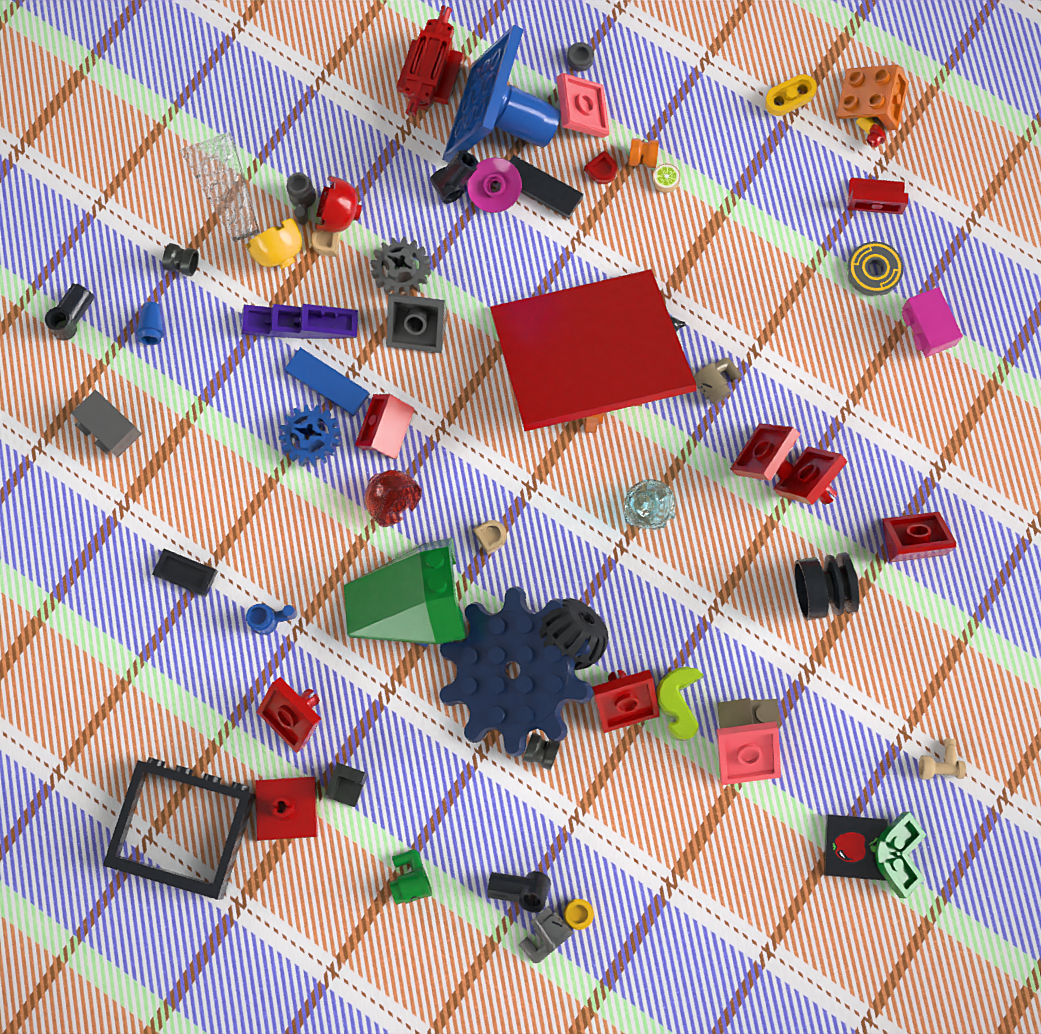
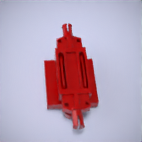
(431, 65)

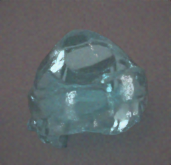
(649, 505)

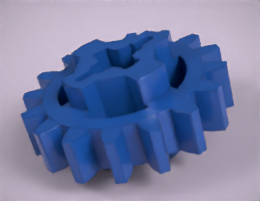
(312, 424)

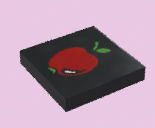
(852, 846)

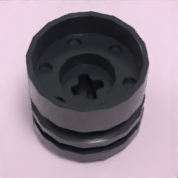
(833, 585)

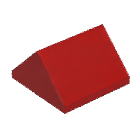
(917, 537)

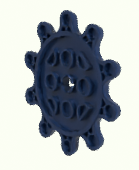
(506, 703)

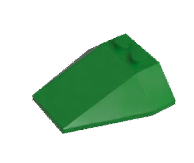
(408, 598)

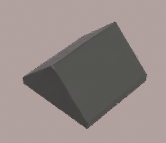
(416, 323)

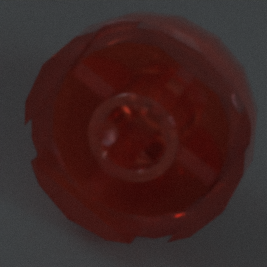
(390, 495)

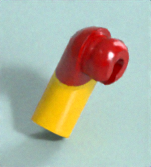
(875, 133)

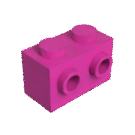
(931, 322)

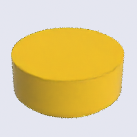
(578, 914)

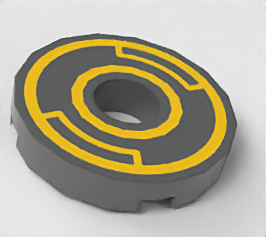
(880, 254)

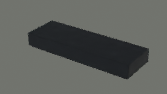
(547, 189)

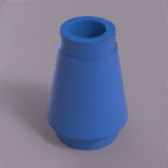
(150, 324)

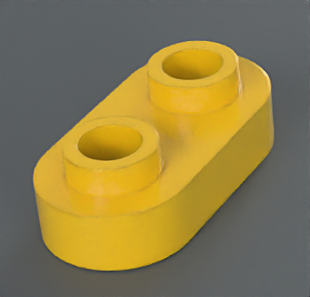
(789, 96)

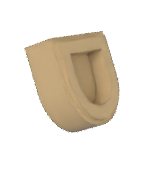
(325, 243)
(491, 535)

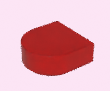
(602, 168)

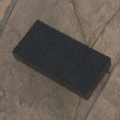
(184, 572)

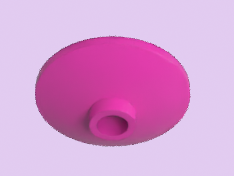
(494, 171)

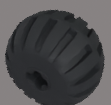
(570, 627)

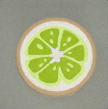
(666, 178)

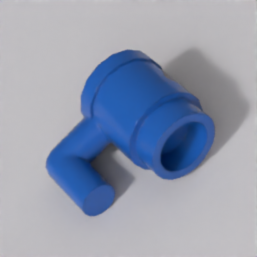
(264, 619)

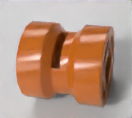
(643, 153)

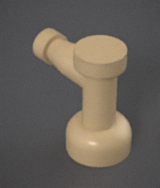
(929, 767)

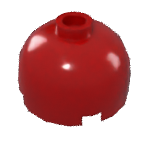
(337, 206)

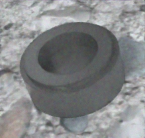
(580, 56)

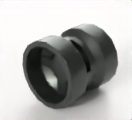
(179, 259)
(541, 751)

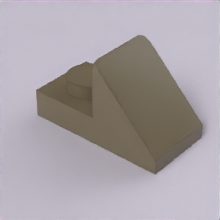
(747, 712)

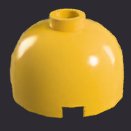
(276, 245)

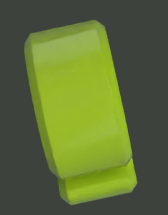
(673, 704)

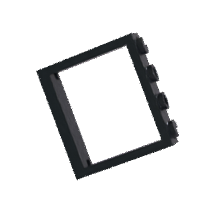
(209, 782)

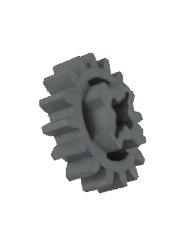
(396, 256)

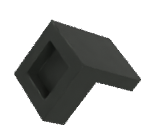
(346, 785)

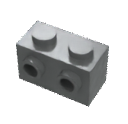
(106, 423)

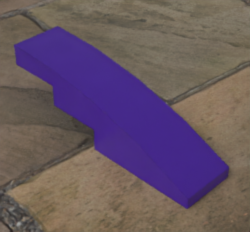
(299, 322)

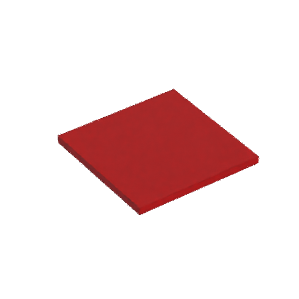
(591, 350)

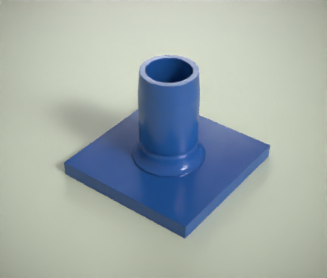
(492, 103)

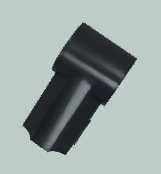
(450, 179)
(70, 309)
(528, 891)

